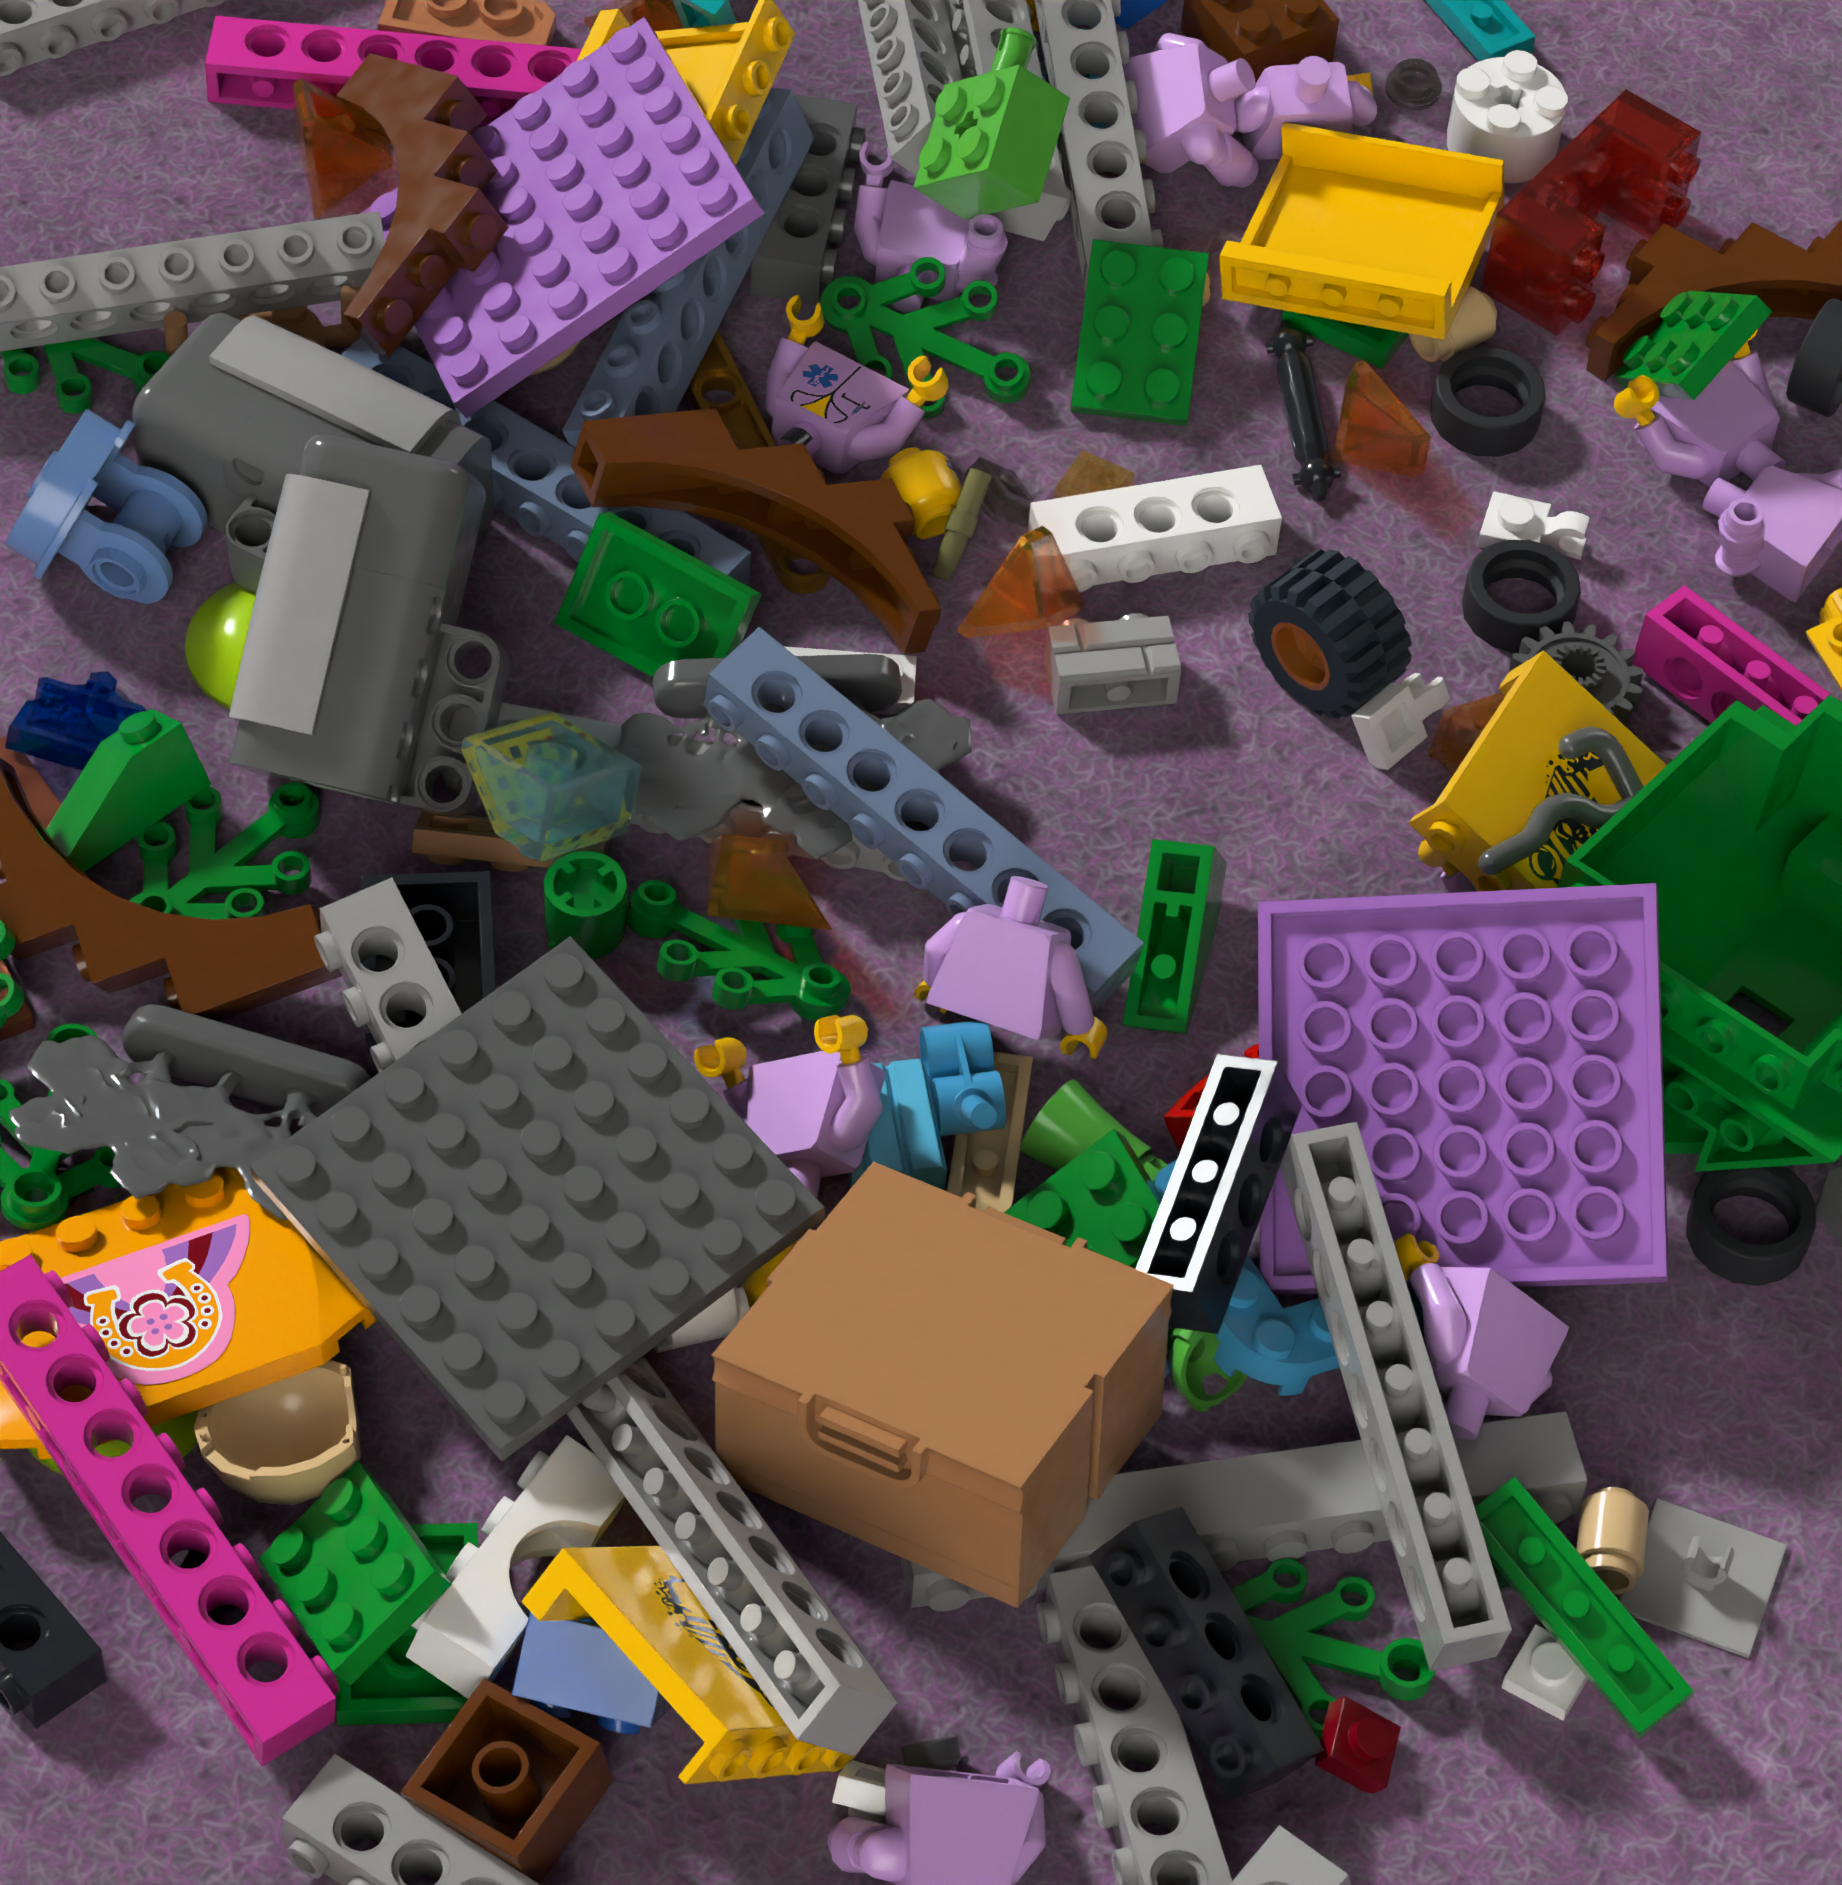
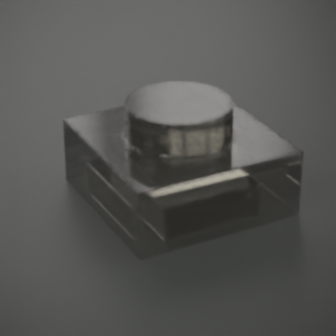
(1006, 494)

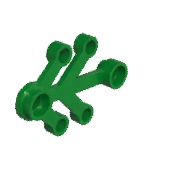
(918, 331)
(66, 373)
(223, 869)
(807, 983)
(36, 1195)
(1292, 1639)

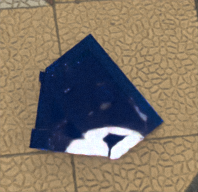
(69, 720)

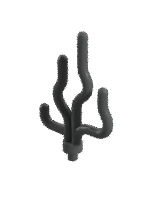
(1566, 804)

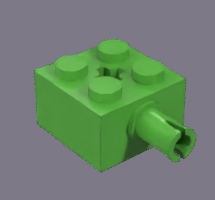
(993, 135)

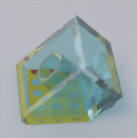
(551, 785)

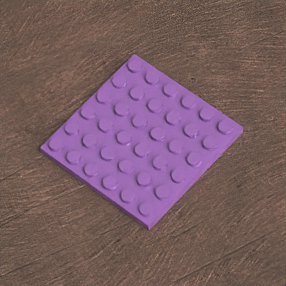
(604, 199)
(1491, 1068)

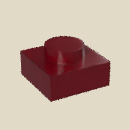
(1358, 1745)

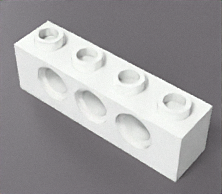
(1163, 526)

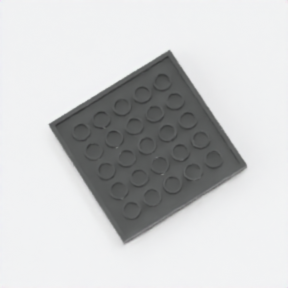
(537, 1196)

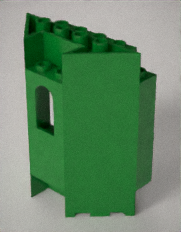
(1751, 903)

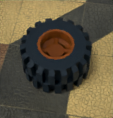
(1330, 633)

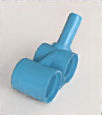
(962, 1077)

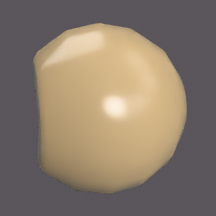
(284, 1437)

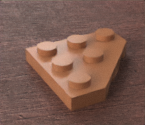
(472, 19)

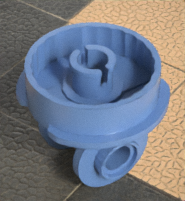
(150, 508)

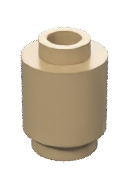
(1472, 325)
(1614, 1537)

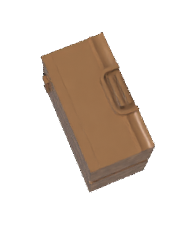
(942, 1381)

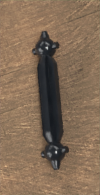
(1303, 410)

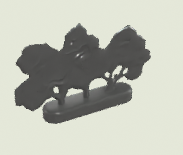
(696, 792)
(171, 1130)

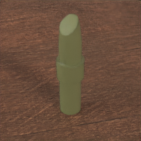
(961, 523)

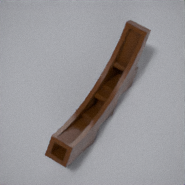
(440, 204)
(1757, 263)
(775, 491)
(213, 964)

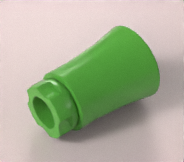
(1072, 1124)

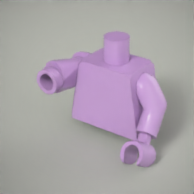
(1190, 108)
(904, 225)
(1778, 527)
(949, 1827)

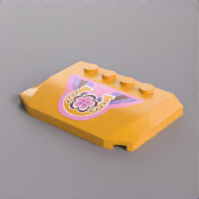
(190, 1296)

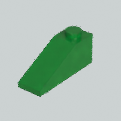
(127, 787)
(1177, 934)

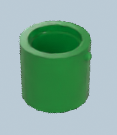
(586, 901)

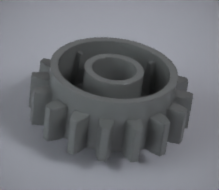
(1593, 664)

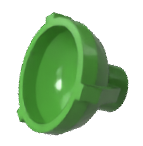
(1191, 1360)

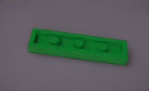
(1579, 1610)

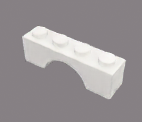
(477, 1619)

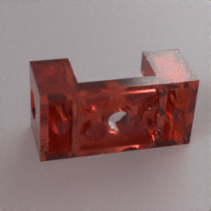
(1546, 239)

